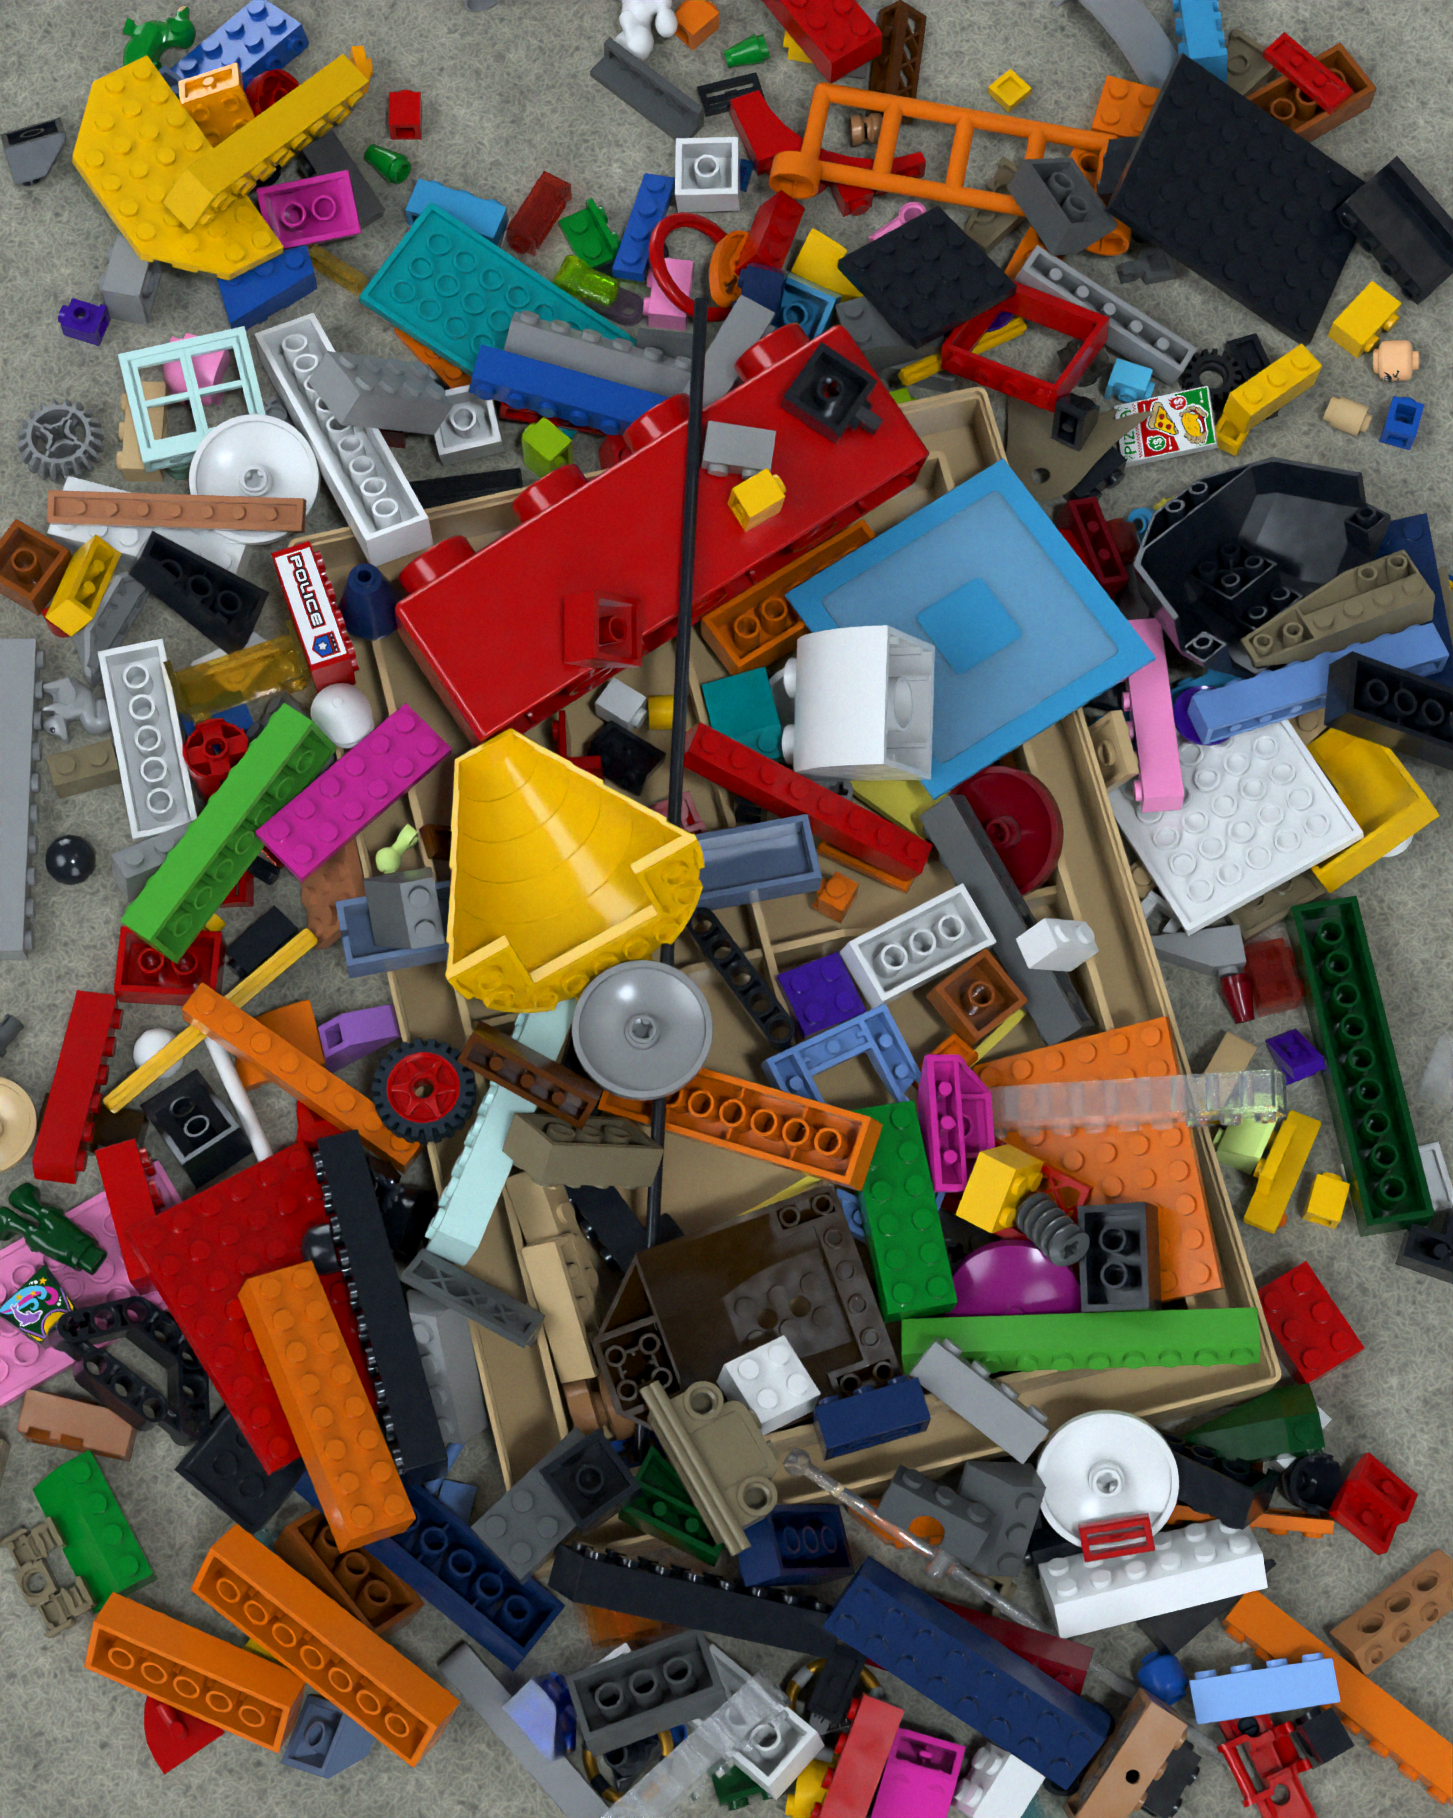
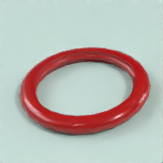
(659, 267)

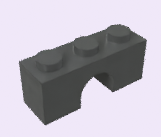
(914, 1496)

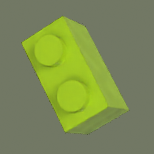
(545, 448)

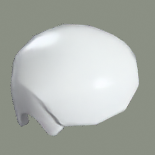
(150, 1043)

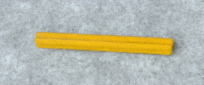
(932, 364)

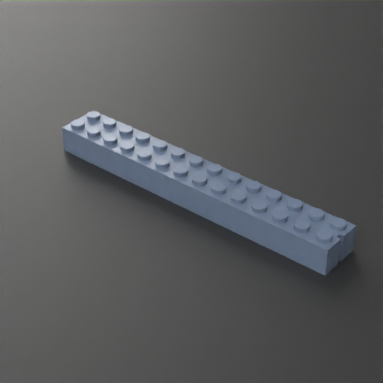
(740, 869)

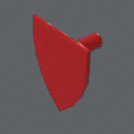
(175, 1734)

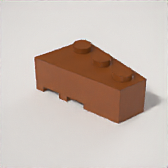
(75, 1425)

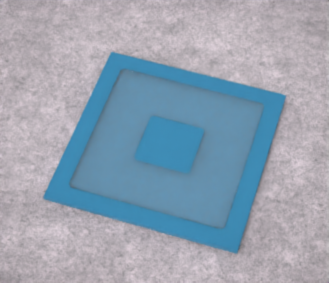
(1003, 601)

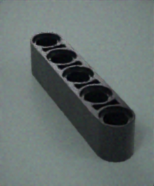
(747, 994)

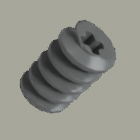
(1052, 1230)

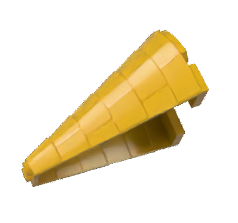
(555, 877)

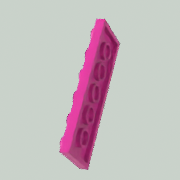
(353, 792)

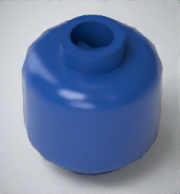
(1163, 1677)

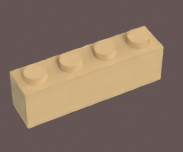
(566, 1302)

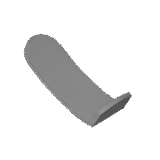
(1136, 35)

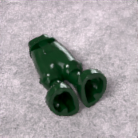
(55, 1237)

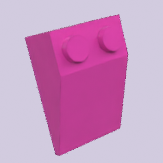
(311, 210)

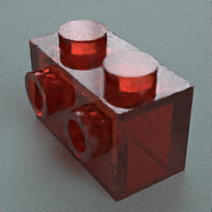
(1272, 977)

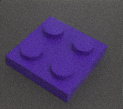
(820, 995)

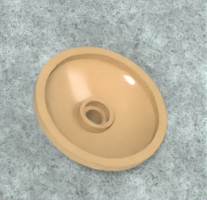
(17, 1124)

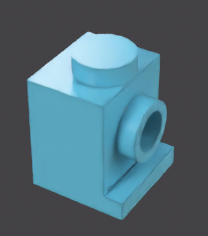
(1129, 382)

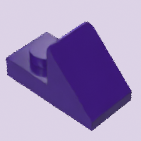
(1294, 1056)

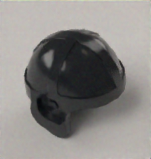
(1312, 1483)

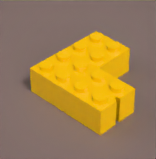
(1378, 796)

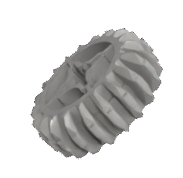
(53, 461)

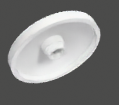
(255, 459)
(1105, 1470)

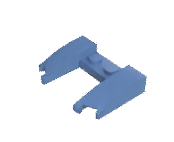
(867, 1033)

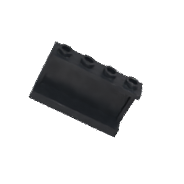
(1402, 229)

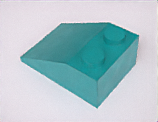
(746, 712)

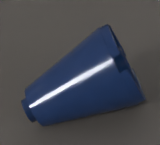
(369, 603)

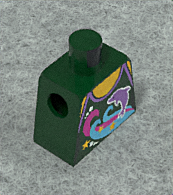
(37, 1307)

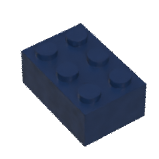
(870, 1417)

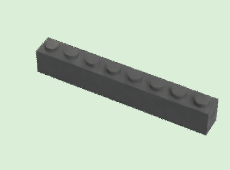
(976, 864)

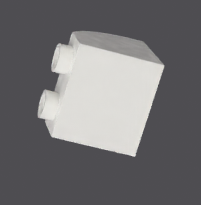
(861, 705)

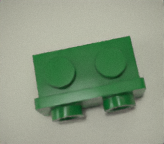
(589, 235)

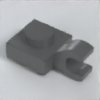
(1152, 265)

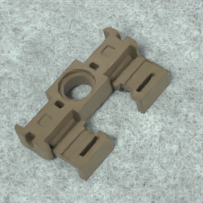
(26, 1555)

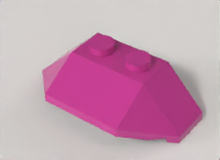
(953, 1120)

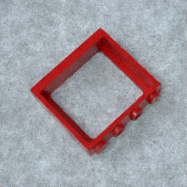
(1041, 309)

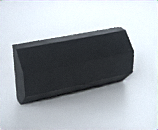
(464, 487)

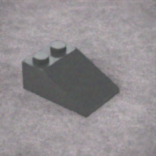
(877, 337)

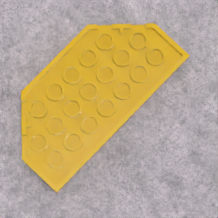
(131, 156)

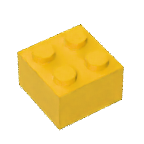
(999, 1187)

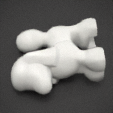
(636, 25)

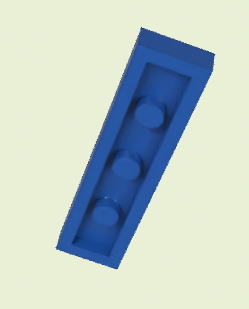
(648, 210)

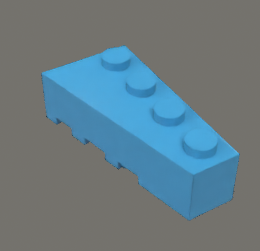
(1202, 34)

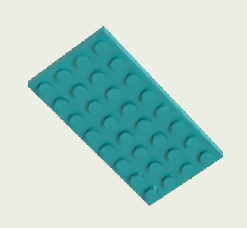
(462, 292)

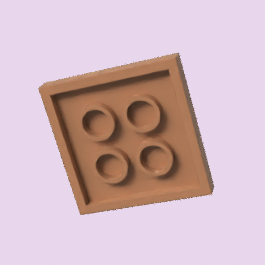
(334, 881)

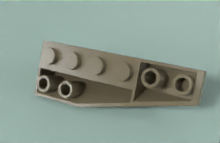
(1347, 610)

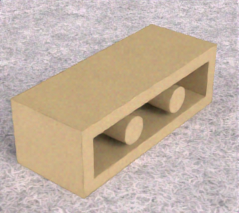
(130, 459)

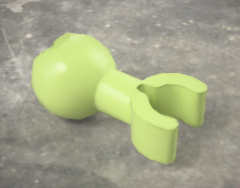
(389, 858)

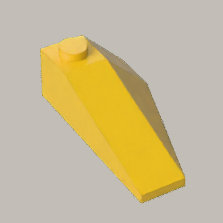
(820, 265)

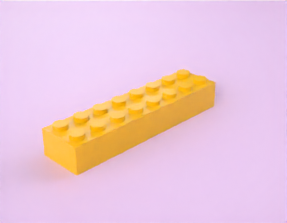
(266, 142)

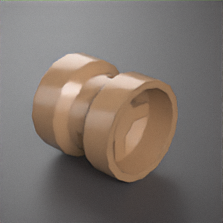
(872, 128)

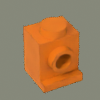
(836, 896)

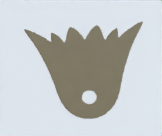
(1033, 448)

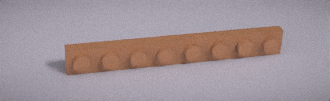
(176, 511)

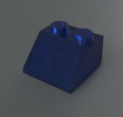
(546, 1715)

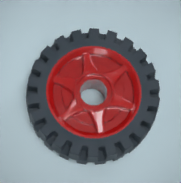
(428, 1117)

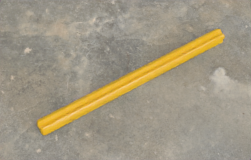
(191, 1037)

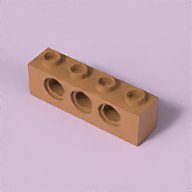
(1397, 1614)

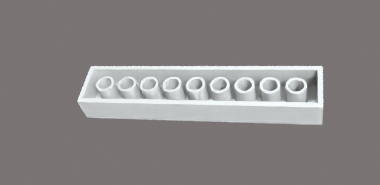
(350, 458)

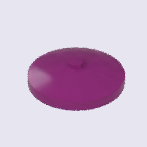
(1013, 1280)

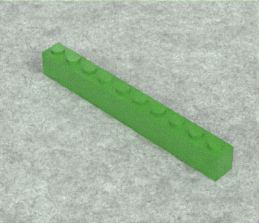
(1093, 1339)

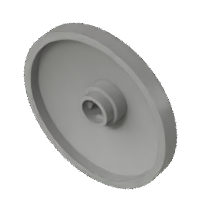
(642, 1030)

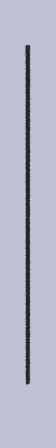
(679, 723)

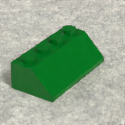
(95, 1528)

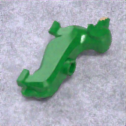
(156, 36)

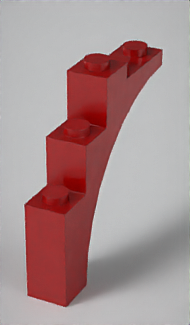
(767, 135)

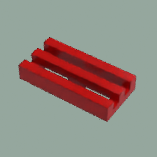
(1114, 1524)

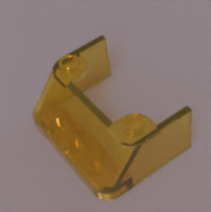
(240, 677)

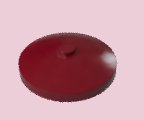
(1019, 821)

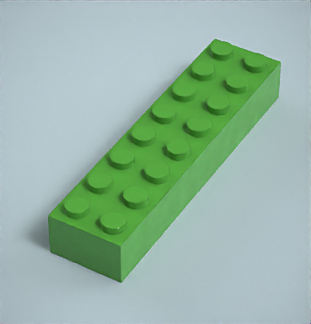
(223, 836)

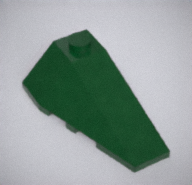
(1266, 1429)

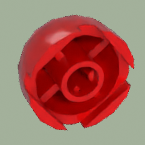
(268, 89)

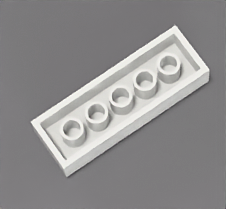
(129, 540)
(148, 738)
(1184, 1571)

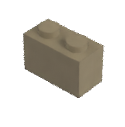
(84, 768)

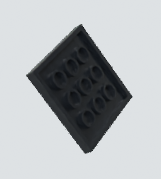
(927, 277)

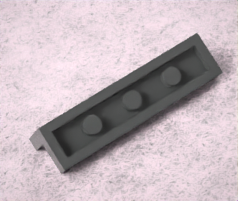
(648, 92)
(473, 1298)

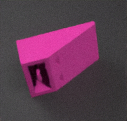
(918, 1777)

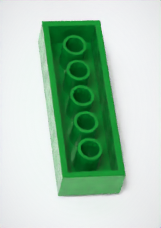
(904, 1221)

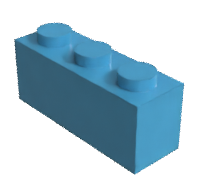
(481, 215)

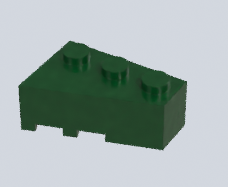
(669, 1511)

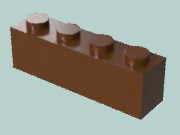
(530, 1075)

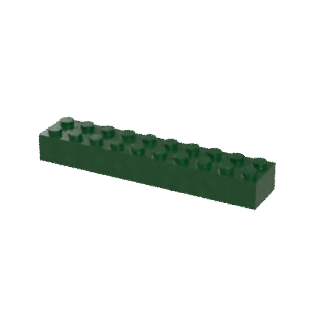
(1360, 1065)

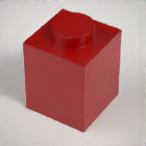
(405, 115)

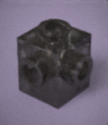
(1098, 367)

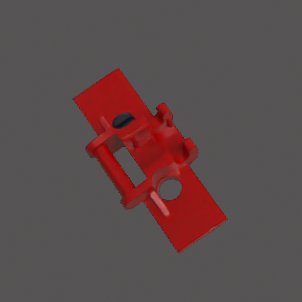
(1274, 1762)

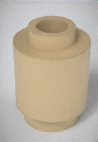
(1348, 415)

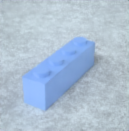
(1263, 1690)

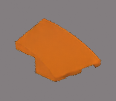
(296, 1026)

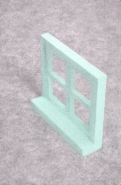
(181, 448)

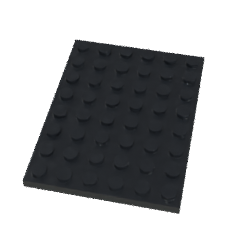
(1238, 200)

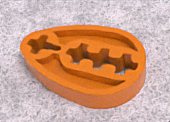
(722, 268)

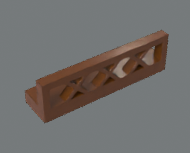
(887, 66)

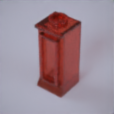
(538, 214)

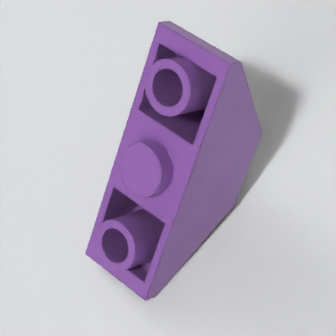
(357, 1035)

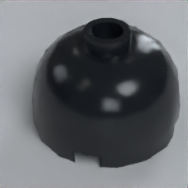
(409, 1219)

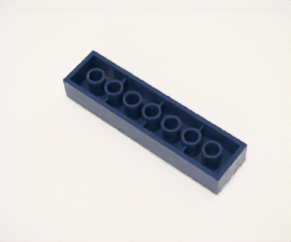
(461, 1577)
(967, 1673)

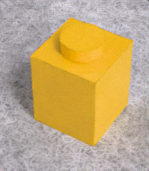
(1326, 1200)

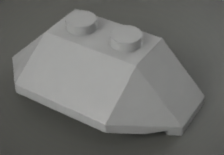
(111, 623)

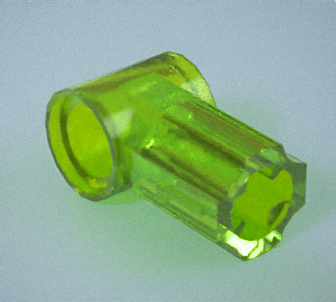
(579, 279)

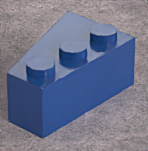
(268, 288)

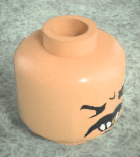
(1395, 360)

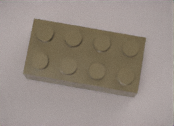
(600, 1155)

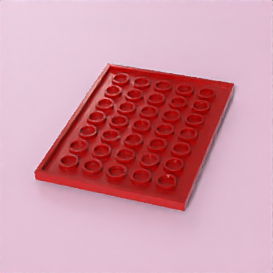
(206, 1253)

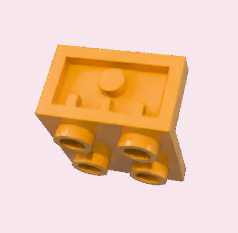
(216, 102)

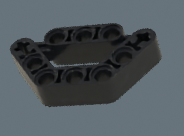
(167, 1415)

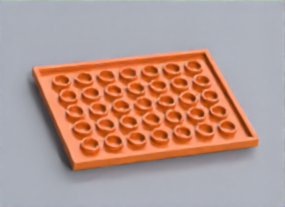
(1125, 1165)

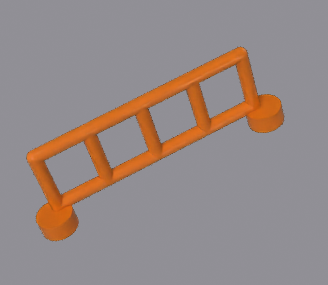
(801, 171)

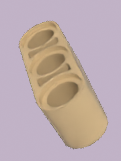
(1231, 1055)

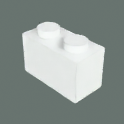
(1057, 944)

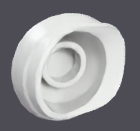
(343, 714)

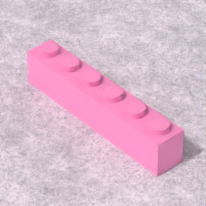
(1153, 727)

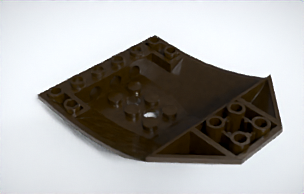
(699, 1299)

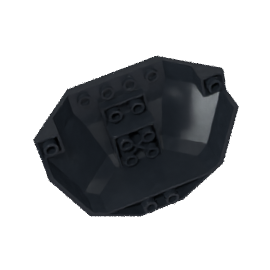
(1248, 549)

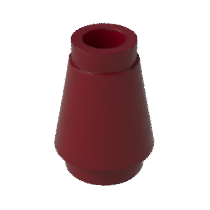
(1238, 997)

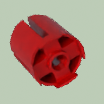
(203, 763)

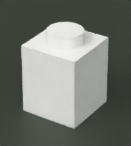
(622, 705)

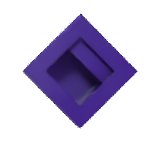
(90, 327)

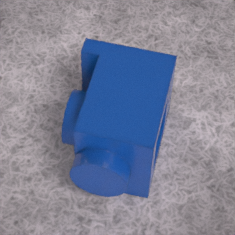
(1401, 422)

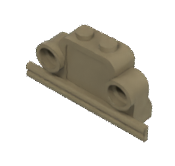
(717, 1457)

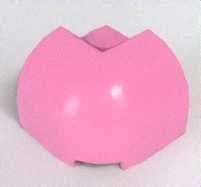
(208, 371)

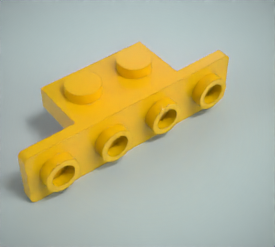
(1281, 1170)

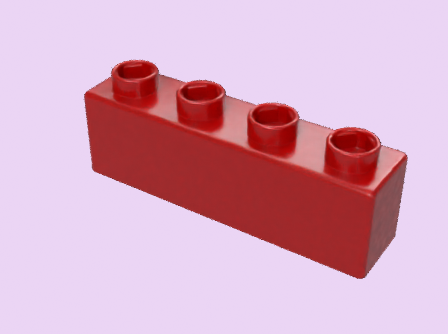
(494, 617)

